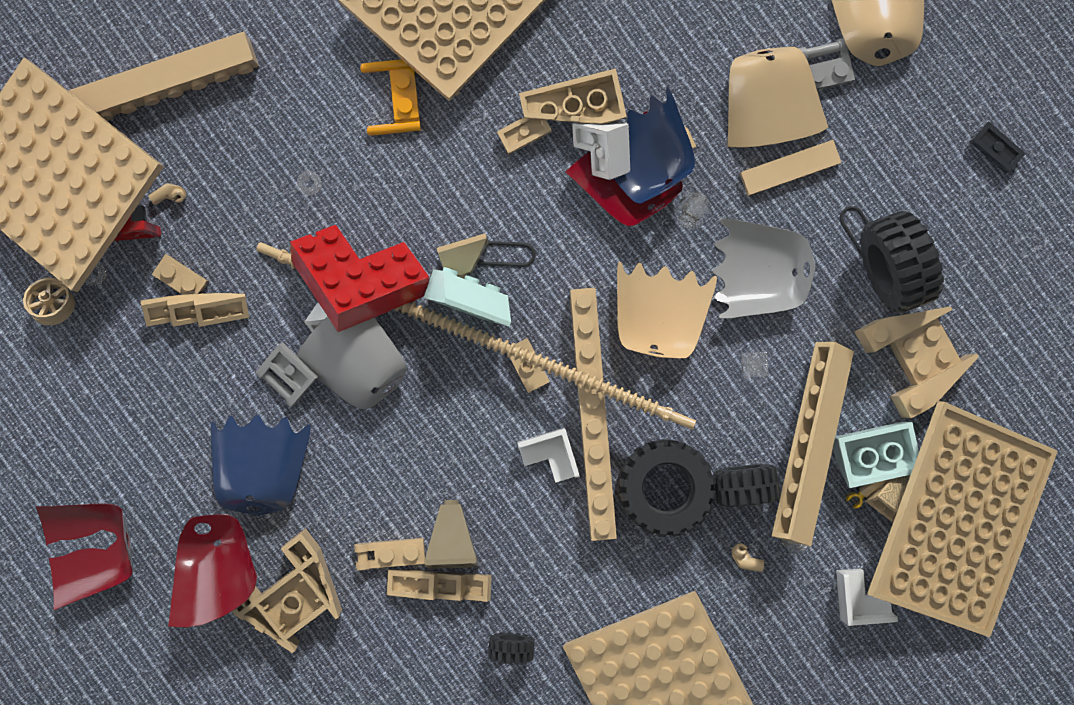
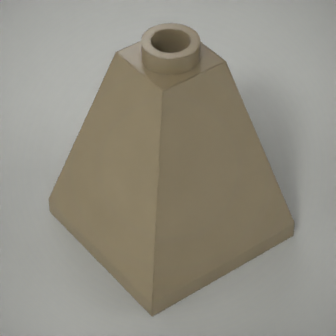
(451, 540)

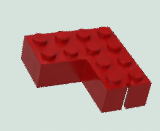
(352, 287)

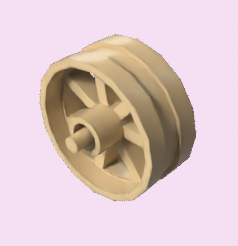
(48, 301)

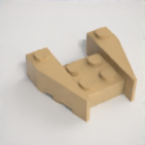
(923, 355)
(295, 597)

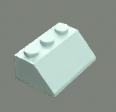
(468, 296)
(876, 453)

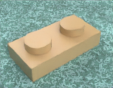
(523, 133)
(179, 276)

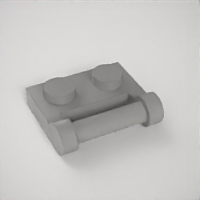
(831, 72)
(291, 370)

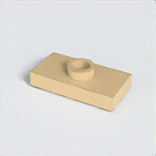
(530, 376)

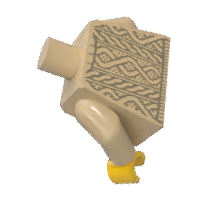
(882, 495)

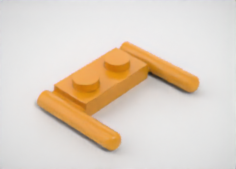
(403, 97)

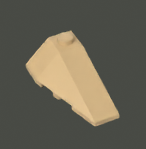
(583, 100)

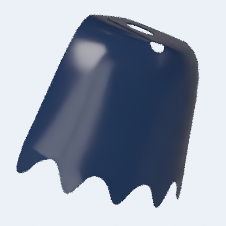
(657, 150)
(257, 464)

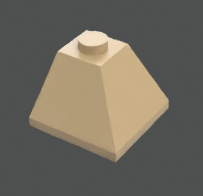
(463, 255)

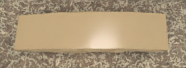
(194, 308)
(439, 585)

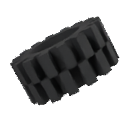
(511, 648)

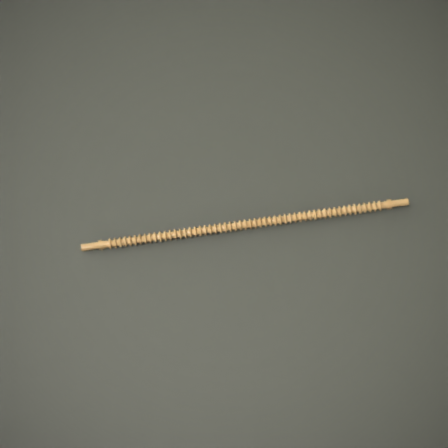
(664, 412)

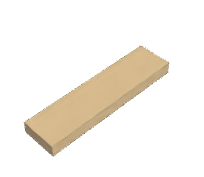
(790, 168)

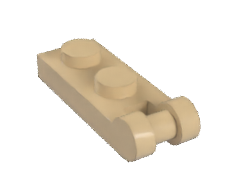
(390, 553)

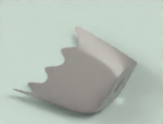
(749, 280)

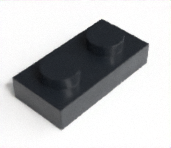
(997, 147)

